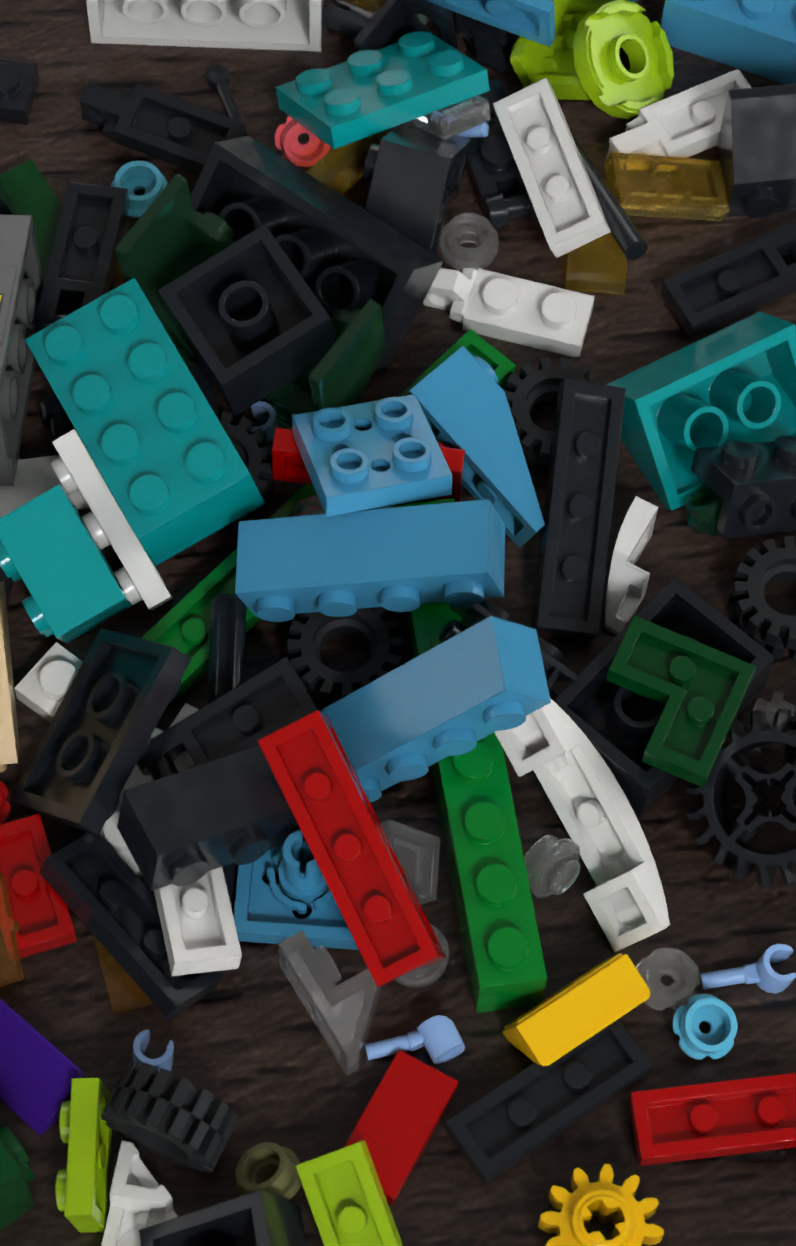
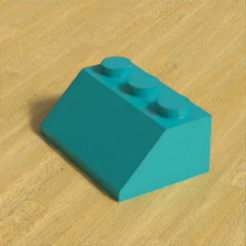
(706, 394)

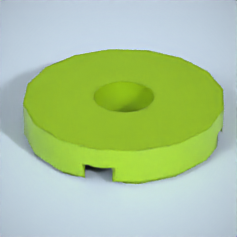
(599, 64)

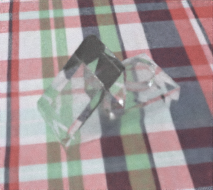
(339, 1011)

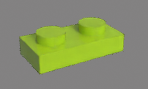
(84, 1185)
(348, 1198)

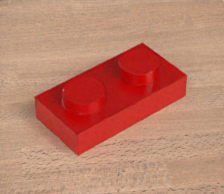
(33, 902)

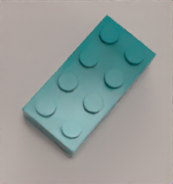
(145, 422)

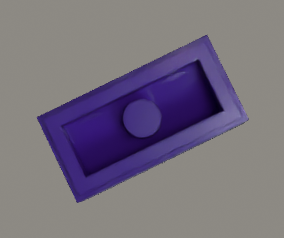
(32, 1073)

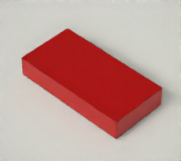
(402, 1119)

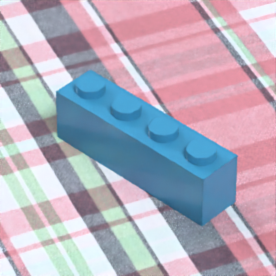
(737, 33)
(371, 560)
(441, 703)

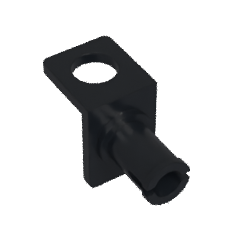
(388, 24)

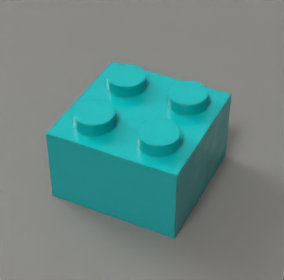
(60, 566)

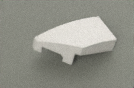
(626, 581)
(134, 1200)

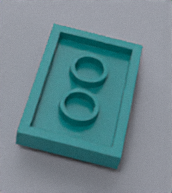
(381, 88)

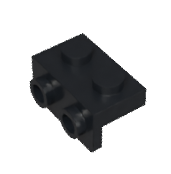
(754, 484)

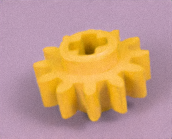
(609, 1204)

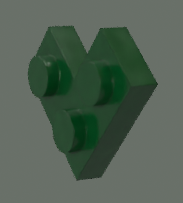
(696, 686)

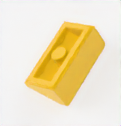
(578, 1010)

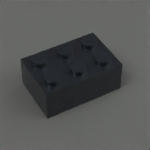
(624, 721)

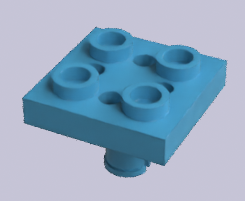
(371, 455)
(266, 910)

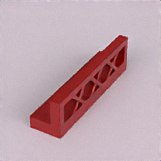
(351, 848)

